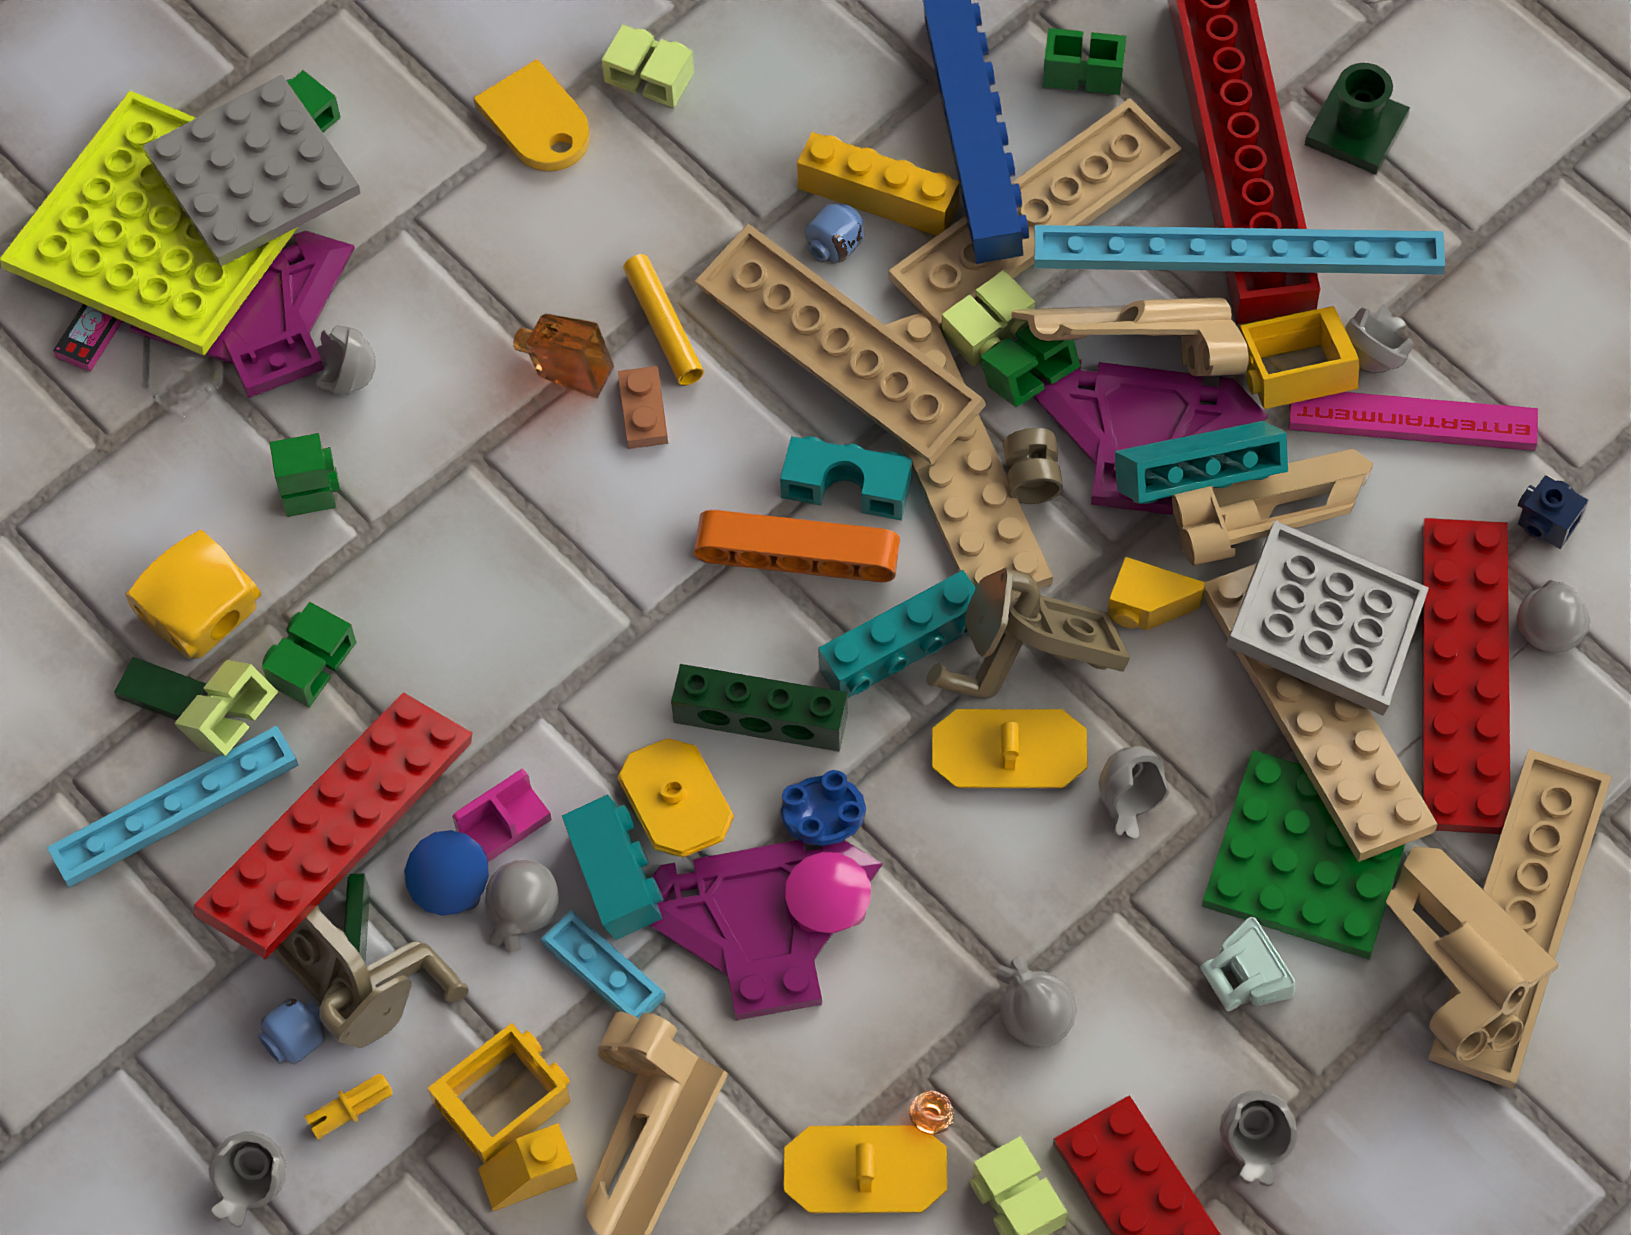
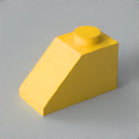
(1152, 596)
(528, 1167)

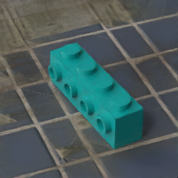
(1201, 461)
(897, 636)

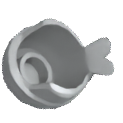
(1377, 341)
(349, 361)
(1553, 618)
(1132, 786)
(520, 900)
(1036, 1005)
(1258, 1134)
(245, 1174)

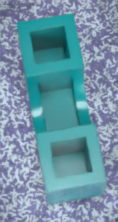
(816, 465)

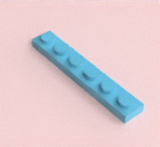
(172, 806)

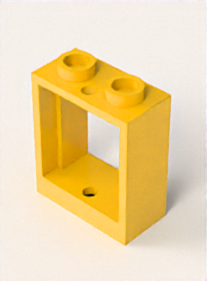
(1297, 333)
(510, 1040)

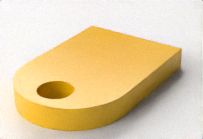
(535, 114)

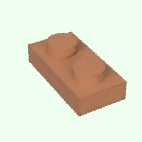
(643, 407)

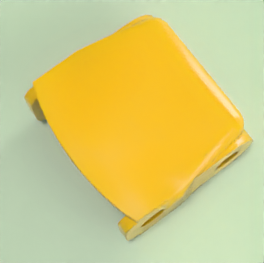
(193, 595)

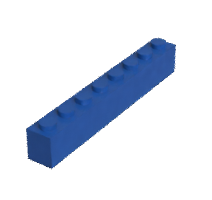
(974, 130)

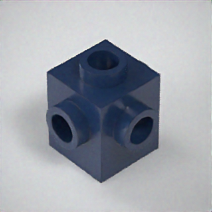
(1551, 511)

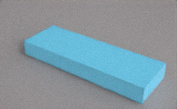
(602, 966)

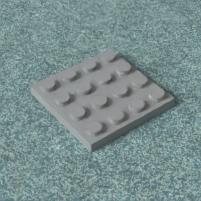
(251, 170)
(1328, 617)

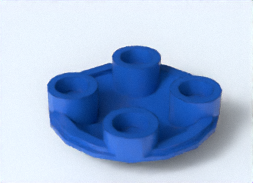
(823, 809)
(447, 873)

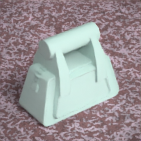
(1255, 966)

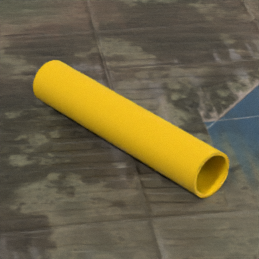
(663, 319)

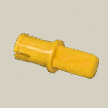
(349, 1105)

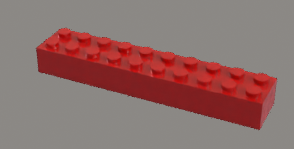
(1242, 144)

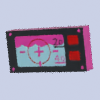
(86, 337)

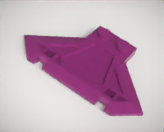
(272, 328)
(1137, 409)
(746, 926)

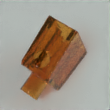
(567, 352)

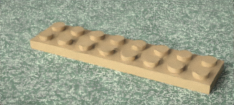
(1062, 189)
(841, 344)
(970, 487)
(1335, 745)
(1536, 881)

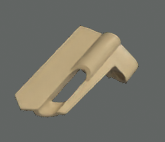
(1208, 335)
(1221, 517)
(1482, 955)
(661, 1113)

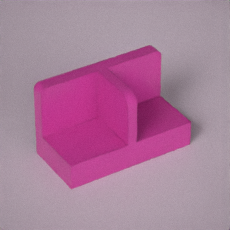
(503, 815)

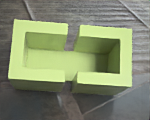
(638, 57)
(981, 326)
(233, 690)
(1012, 1188)

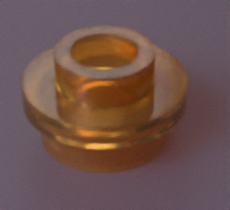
(935, 1104)

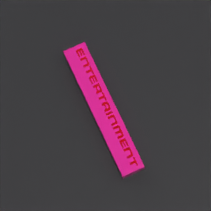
(1418, 420)

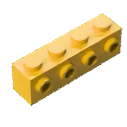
(878, 184)

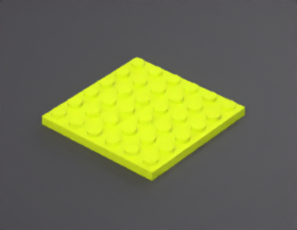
(126, 245)

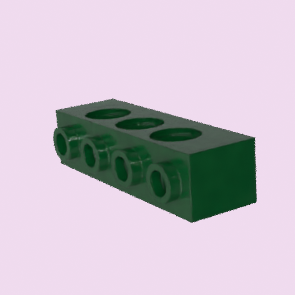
(759, 707)

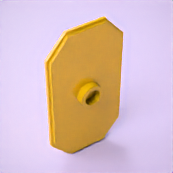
(1009, 748)
(675, 797)
(865, 1169)

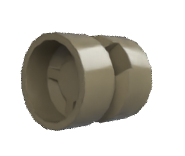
(1033, 465)

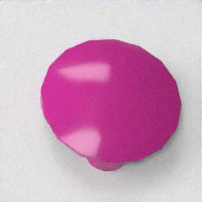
(828, 893)

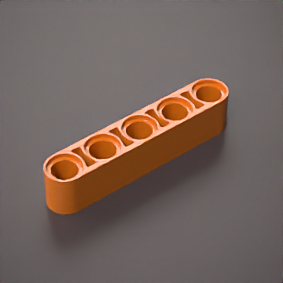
(797, 546)

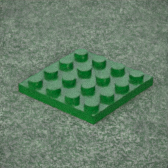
(1293, 865)

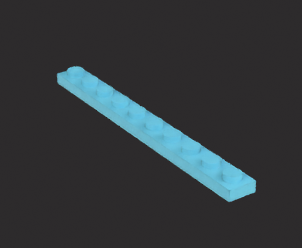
(1239, 249)

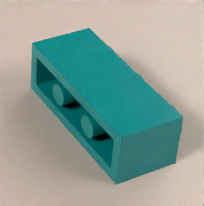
(613, 866)

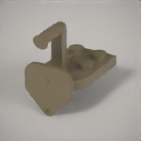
(1005, 620)
(368, 996)

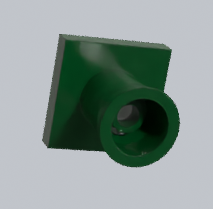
(1359, 118)

